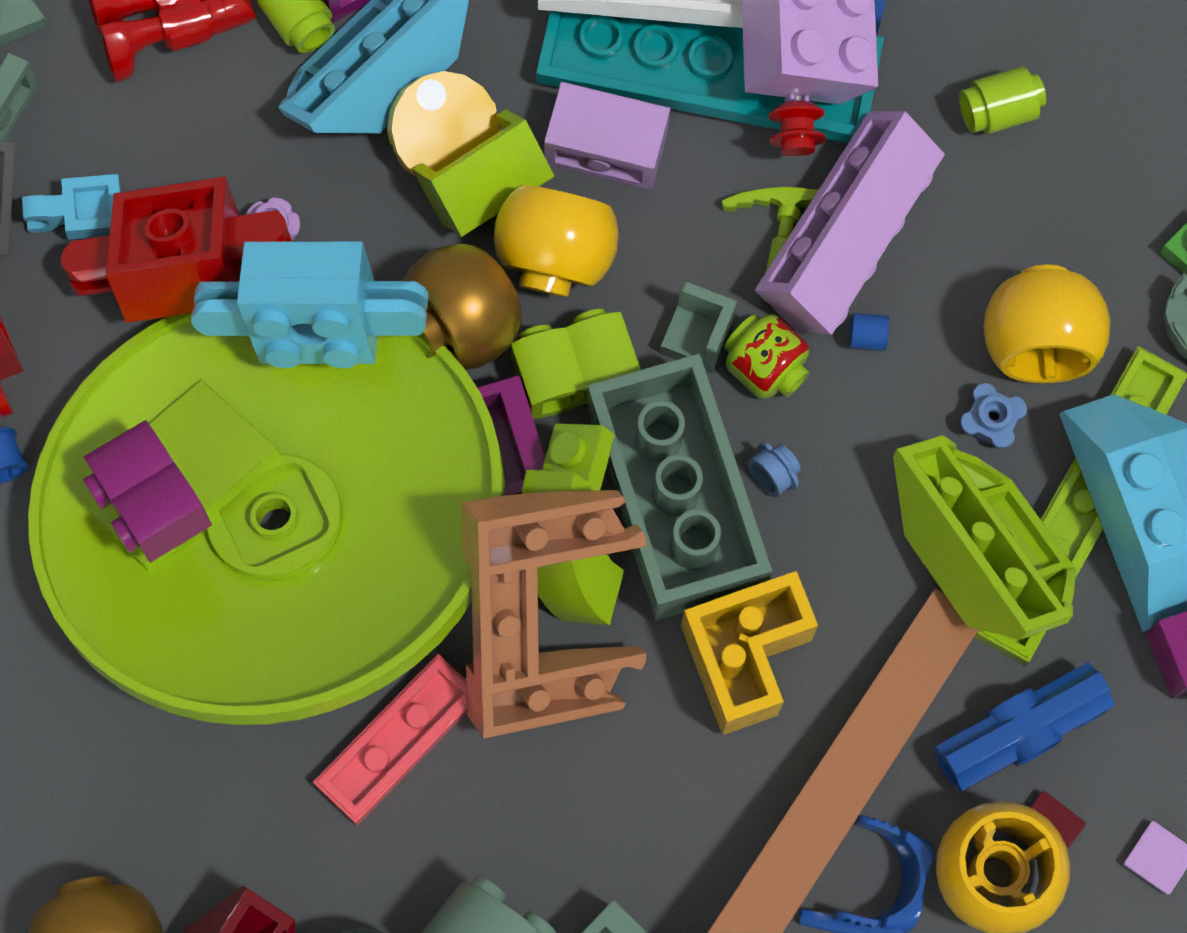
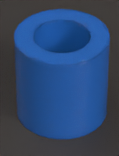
(869, 331)

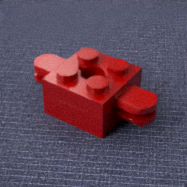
(166, 245)

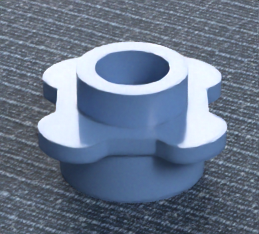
(978, 423)

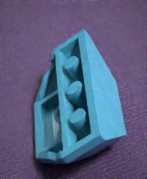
(369, 62)
(1139, 489)

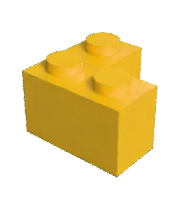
(733, 642)

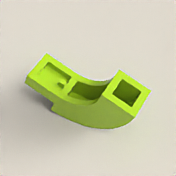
(589, 586)

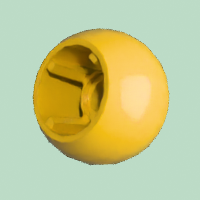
(555, 239)
(1046, 325)
(969, 891)

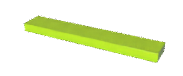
(1071, 511)

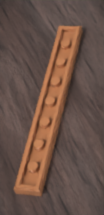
(848, 772)

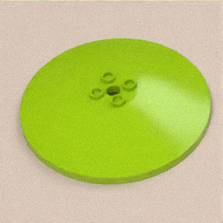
(291, 616)

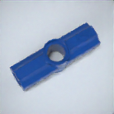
(1024, 727)

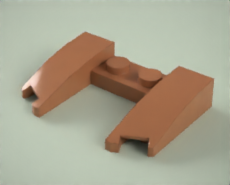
(504, 543)

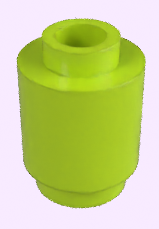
(300, 22)
(1002, 100)

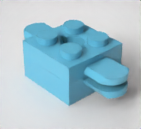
(310, 304)

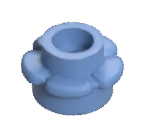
(774, 469)

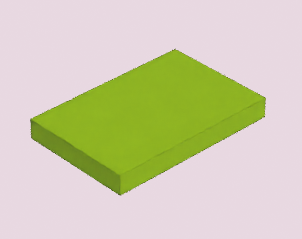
(211, 448)

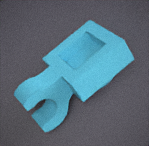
(82, 207)

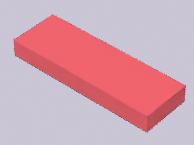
(395, 740)

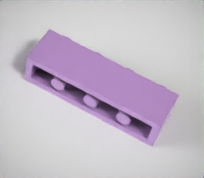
(850, 222)

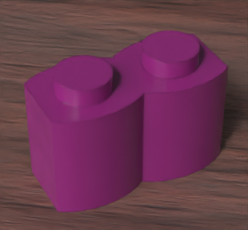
(147, 492)

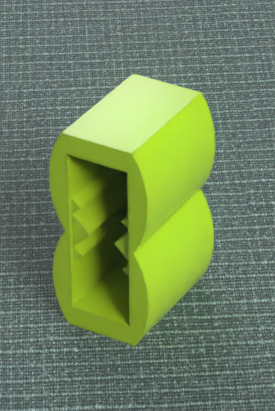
(564, 361)

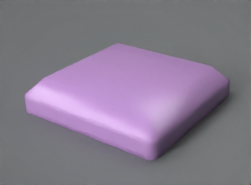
(1158, 858)

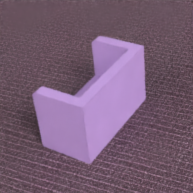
(606, 136)

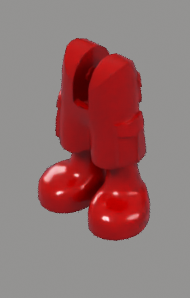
(175, 22)

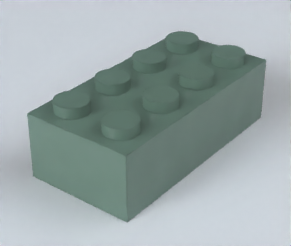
(679, 485)

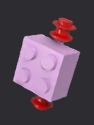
(807, 55)

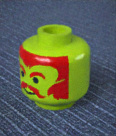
(767, 356)

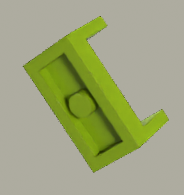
(482, 179)

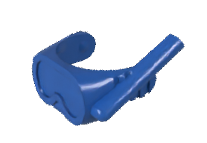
(902, 916)

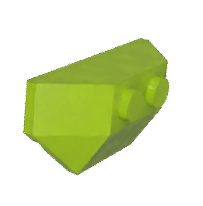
(982, 541)

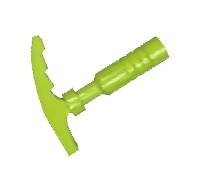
(788, 214)

